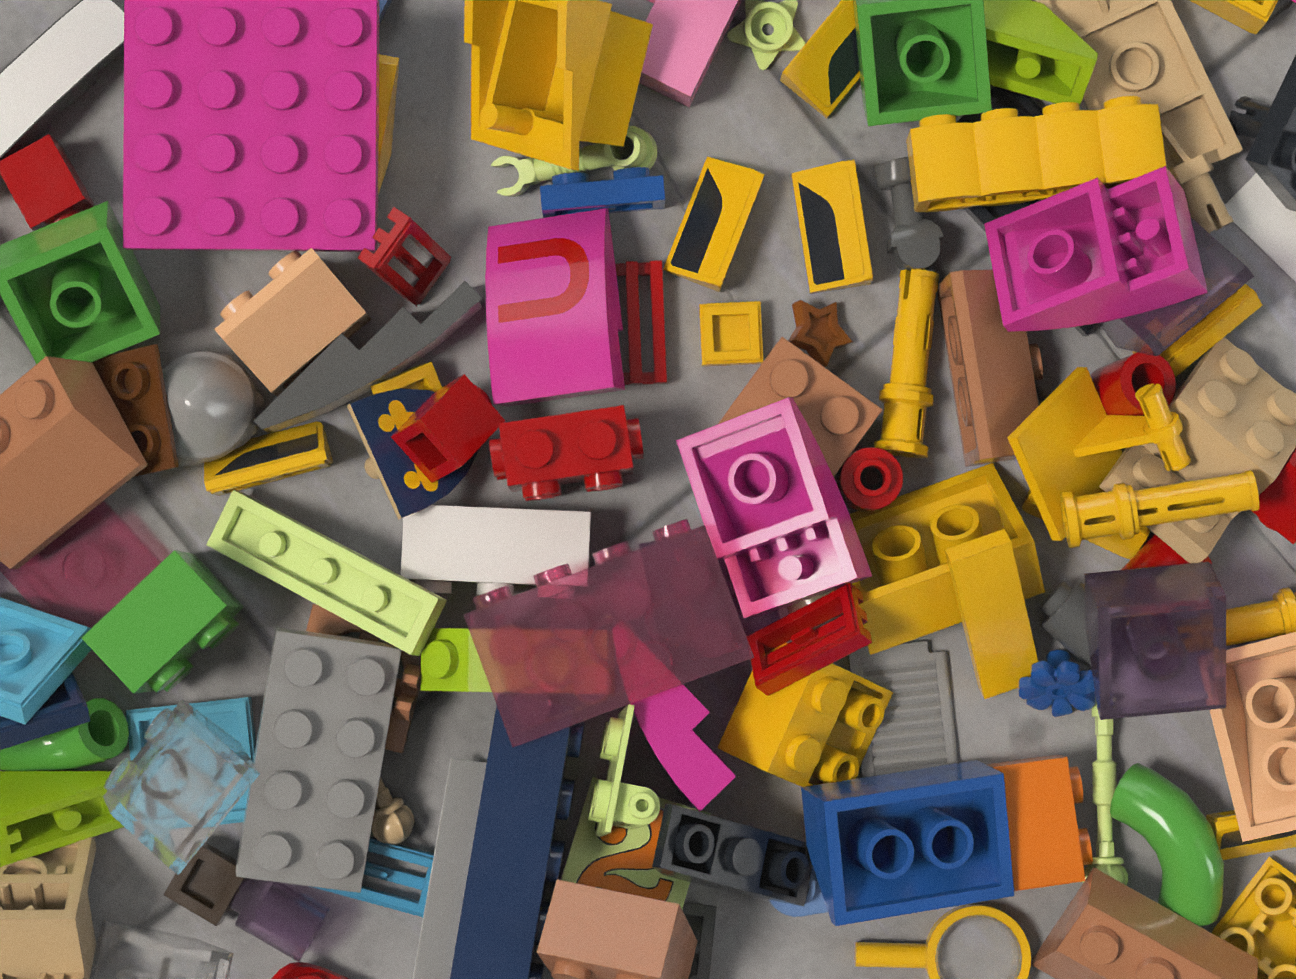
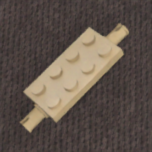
(1151, 57)

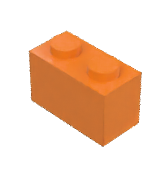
(1043, 822)

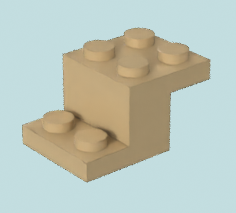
(1231, 424)
(48, 915)

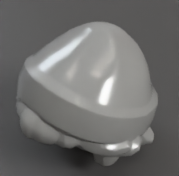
(209, 406)

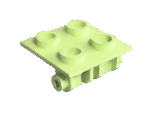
(618, 802)

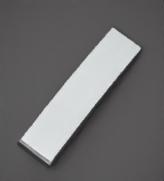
(57, 70)
(347, 373)

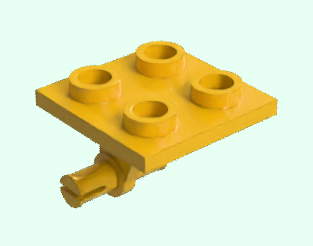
(1075, 444)

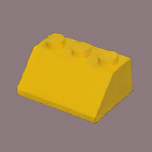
(907, 559)

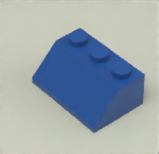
(909, 841)

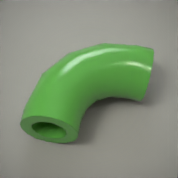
(73, 747)
(1179, 837)

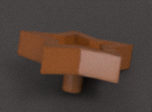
(818, 331)

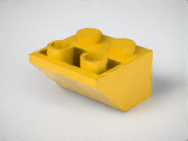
(808, 729)

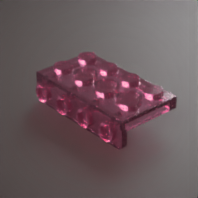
(607, 632)

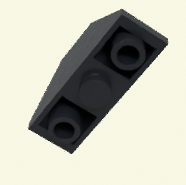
(732, 856)

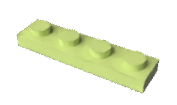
(326, 573)

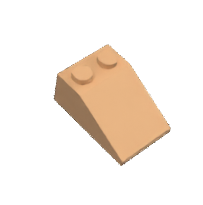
(1260, 735)

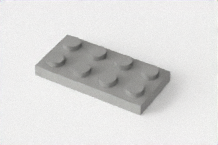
(318, 760)

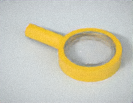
(962, 944)

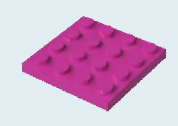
(251, 125)

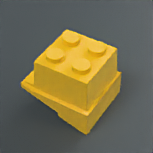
(552, 75)

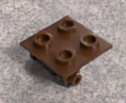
(140, 396)

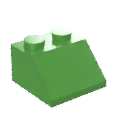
(921, 59)

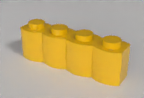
(1030, 157)

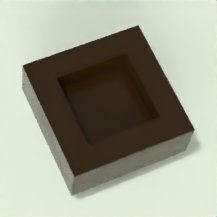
(207, 884)

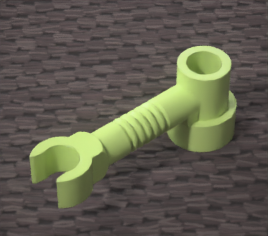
(591, 157)

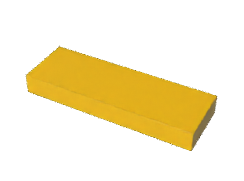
(992, 612)

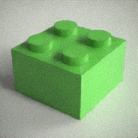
(77, 288)
(164, 624)

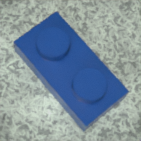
(627, 192)

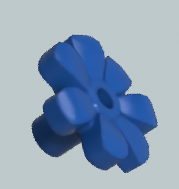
(1058, 684)

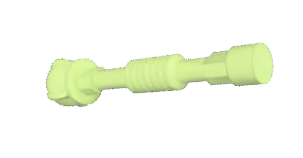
(1103, 789)

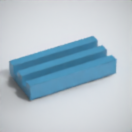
(396, 876)

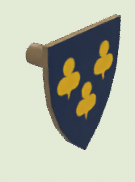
(405, 485)

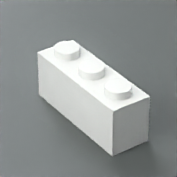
(491, 545)

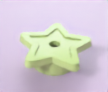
(764, 46)

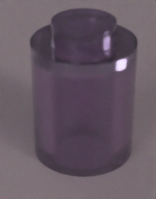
(279, 916)

